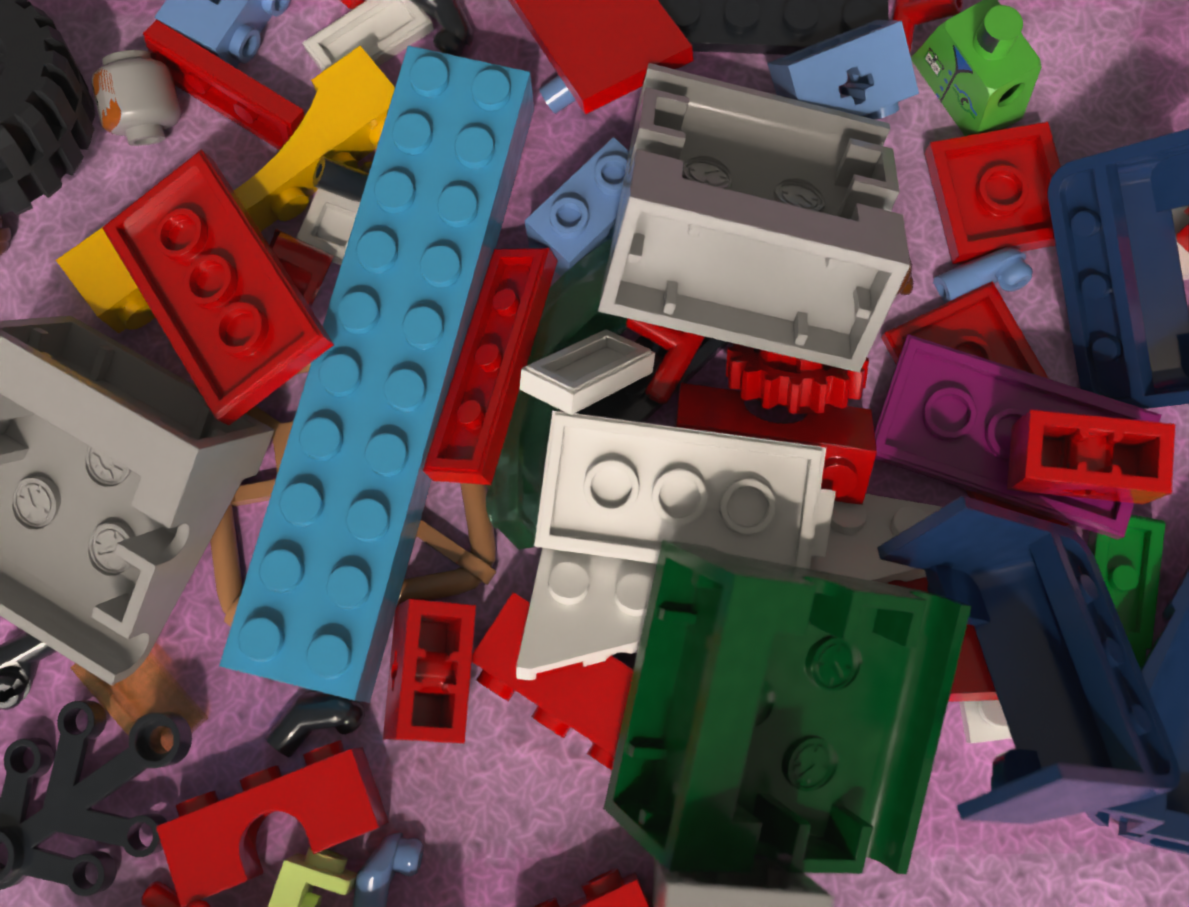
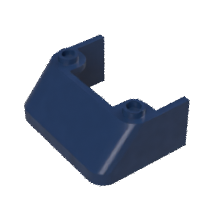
(1126, 269)
(1055, 658)

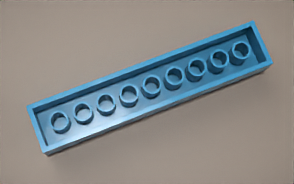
(371, 403)

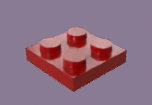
(994, 189)

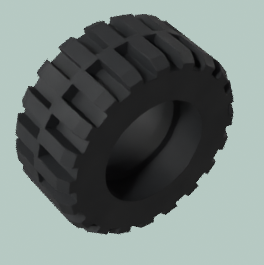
(42, 107)

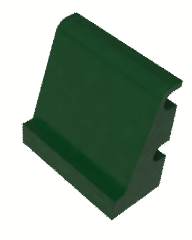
(781, 715)

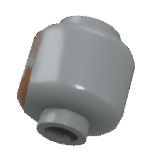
(135, 97)

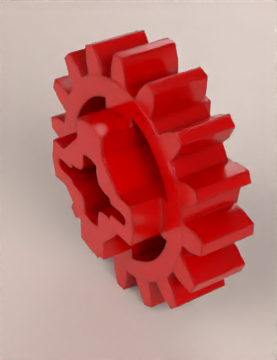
(791, 381)

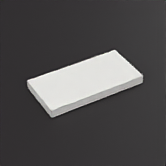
(632, 484)

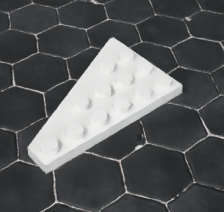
(598, 604)

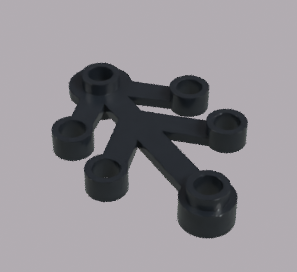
(70, 802)

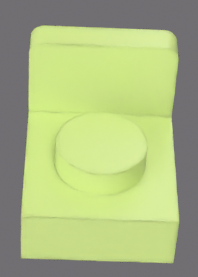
(303, 872)

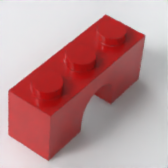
(844, 433)
(216, 840)

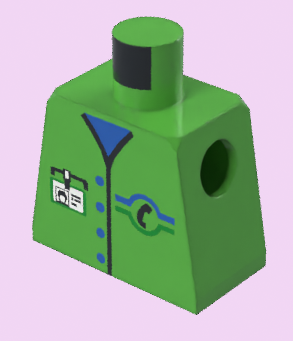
(980, 67)

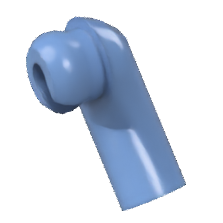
(390, 856)

